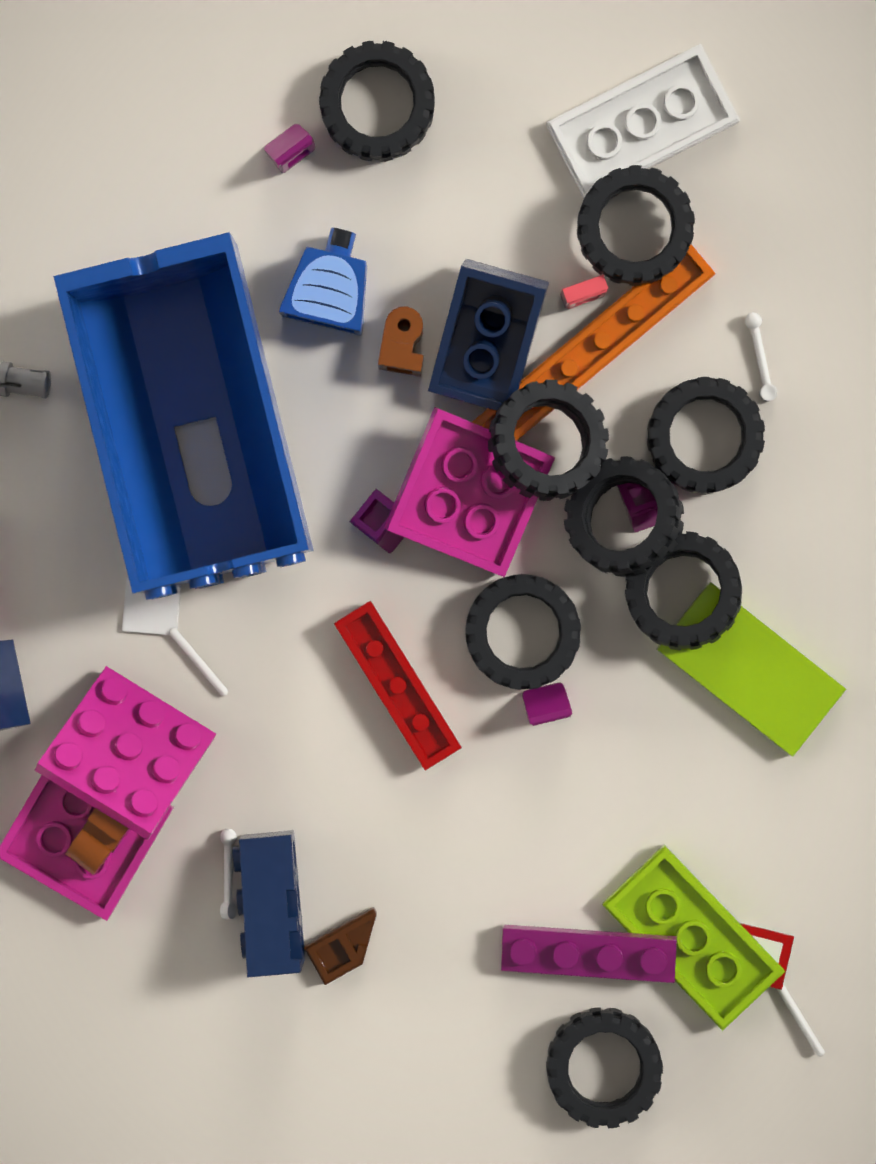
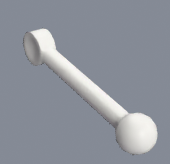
(768, 391)
(228, 907)

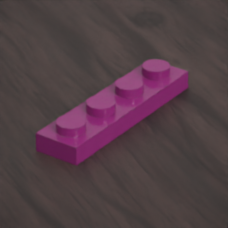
(589, 953)

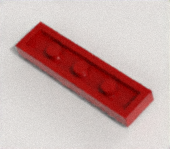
(397, 685)

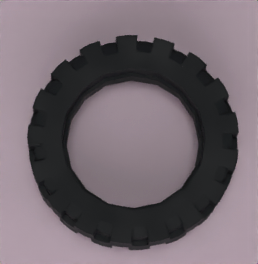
(377, 55)
(648, 181)
(576, 407)
(751, 434)
(650, 550)
(711, 627)
(567, 642)
(621, 1109)

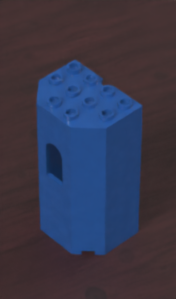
(165, 348)

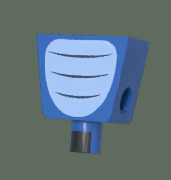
(329, 286)

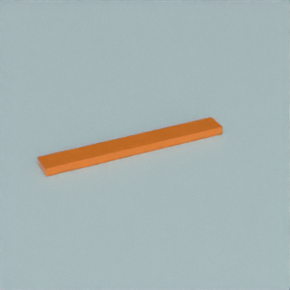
(611, 334)

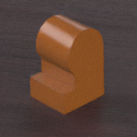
(400, 335)
(96, 841)

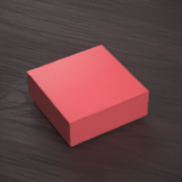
(584, 292)

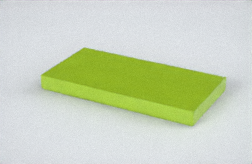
(758, 675)
(715, 954)

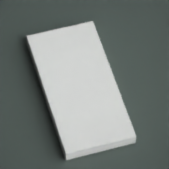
(644, 119)

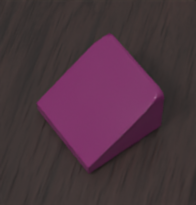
(290, 147)
(639, 505)
(372, 519)
(546, 704)

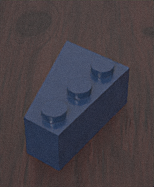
(269, 903)

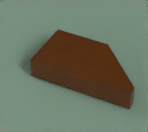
(342, 947)

